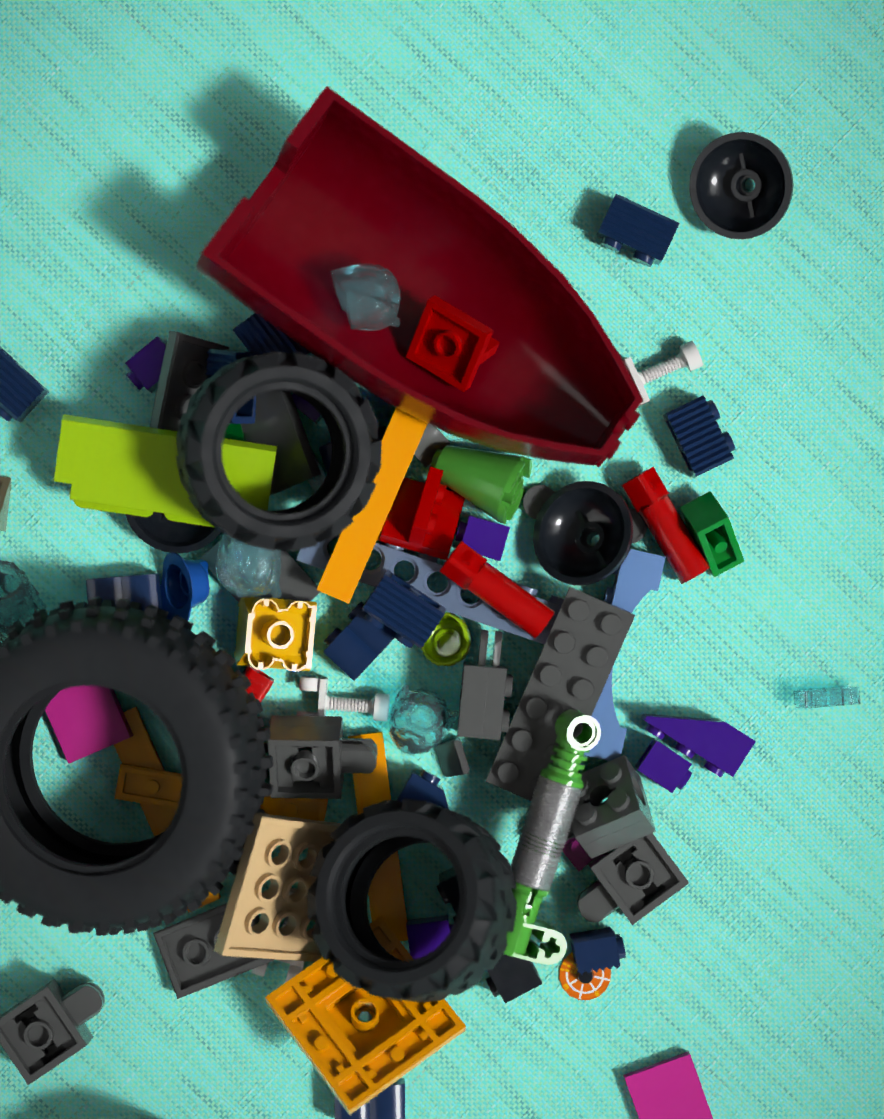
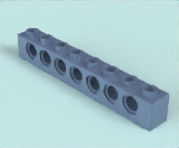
(449, 598)

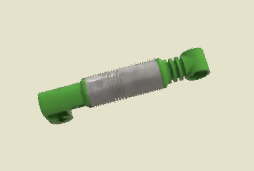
(544, 837)

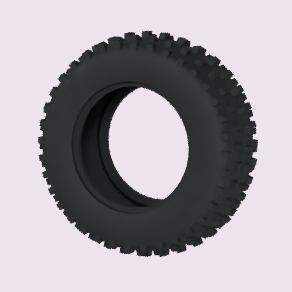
(219, 747)

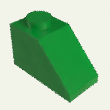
(712, 533)

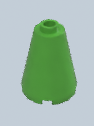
(485, 478)

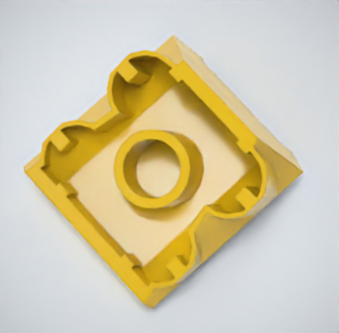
(275, 633)

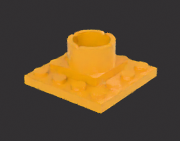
(354, 1055)

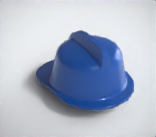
(183, 585)

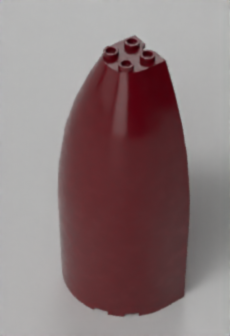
(364, 196)

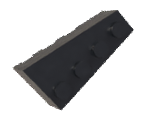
(510, 975)

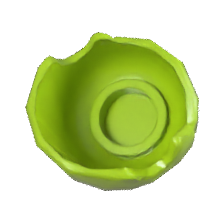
(448, 642)

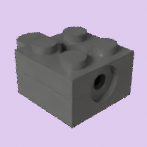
(484, 693)
(319, 771)
(620, 818)
(632, 879)
(49, 1027)

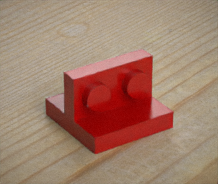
(451, 343)
(424, 516)

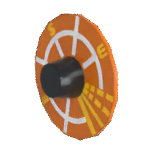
(585, 985)

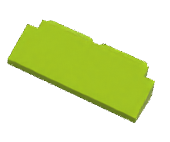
(137, 471)

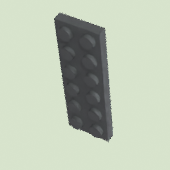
(565, 678)

